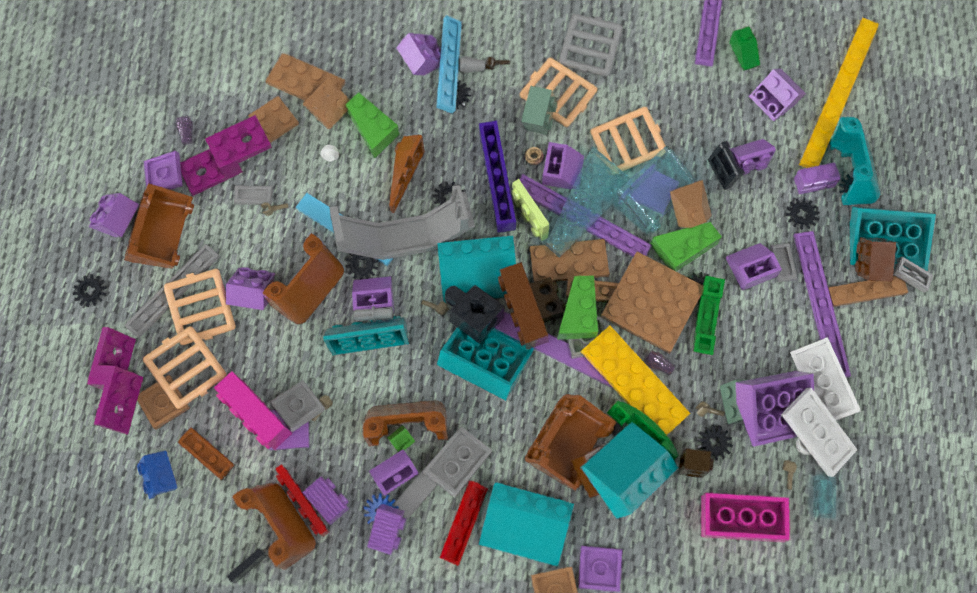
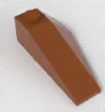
(407, 158)

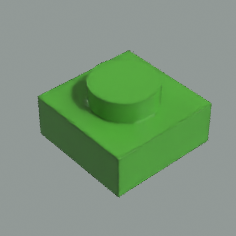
(401, 439)

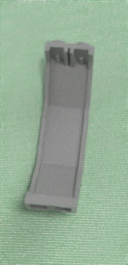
(404, 235)

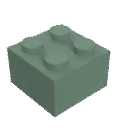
(539, 110)

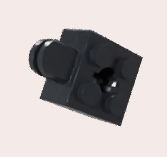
(466, 312)

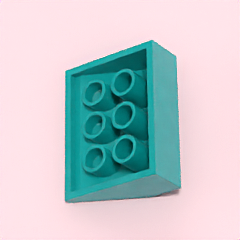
(907, 228)
(475, 263)
(366, 336)
(489, 365)
(629, 470)
(526, 524)

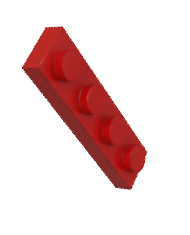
(306, 508)
(463, 523)

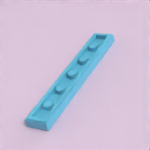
(449, 64)
(321, 213)

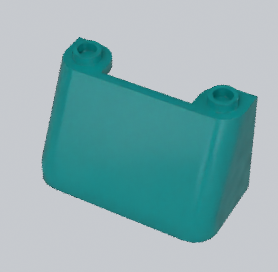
(853, 143)

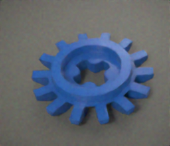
(375, 504)

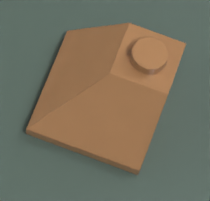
(691, 205)

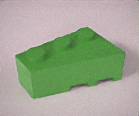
(372, 124)
(685, 245)
(580, 312)

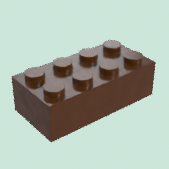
(524, 306)

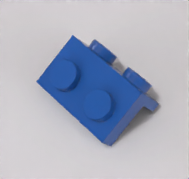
(156, 474)

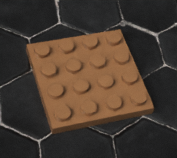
(652, 302)

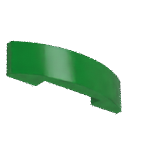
(707, 315)
(623, 412)

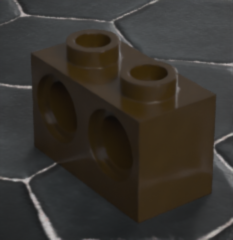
(549, 299)
(695, 463)

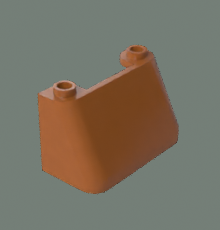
(158, 227)
(309, 286)
(381, 416)
(565, 436)
(294, 536)

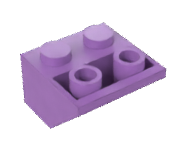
(420, 53)
(777, 94)
(753, 155)
(562, 166)
(113, 214)
(753, 266)
(246, 288)
(372, 292)

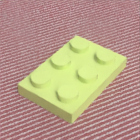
(530, 210)

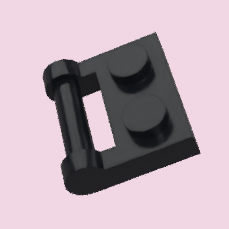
(725, 173)

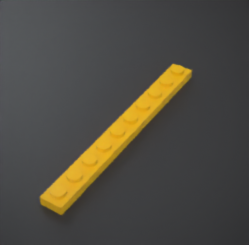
(839, 94)

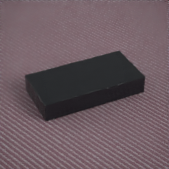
(247, 565)

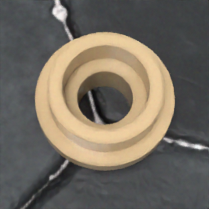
(534, 150)

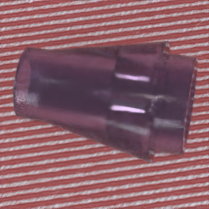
(185, 129)
(658, 362)

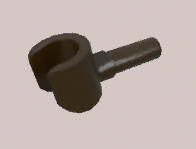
(491, 62)

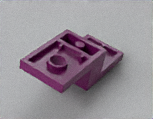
(224, 155)
(118, 384)

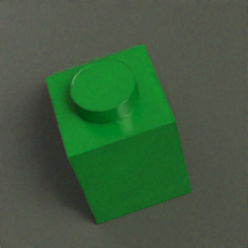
(745, 48)

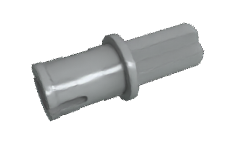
(374, 314)

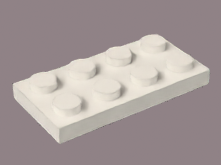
(829, 378)
(819, 432)

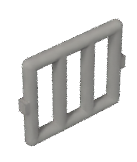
(609, 57)

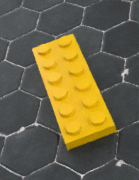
(634, 380)

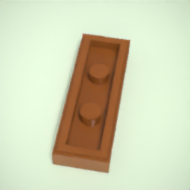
(206, 453)

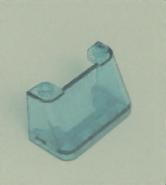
(647, 194)

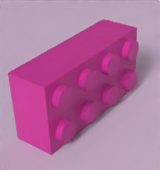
(252, 411)
(745, 517)

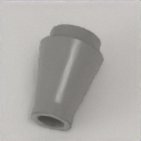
(470, 64)

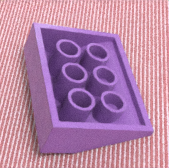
(765, 399)

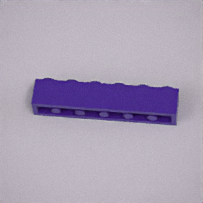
(497, 177)

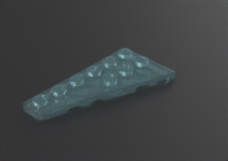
(588, 200)

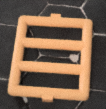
(578, 80)
(628, 118)
(219, 290)
(199, 346)

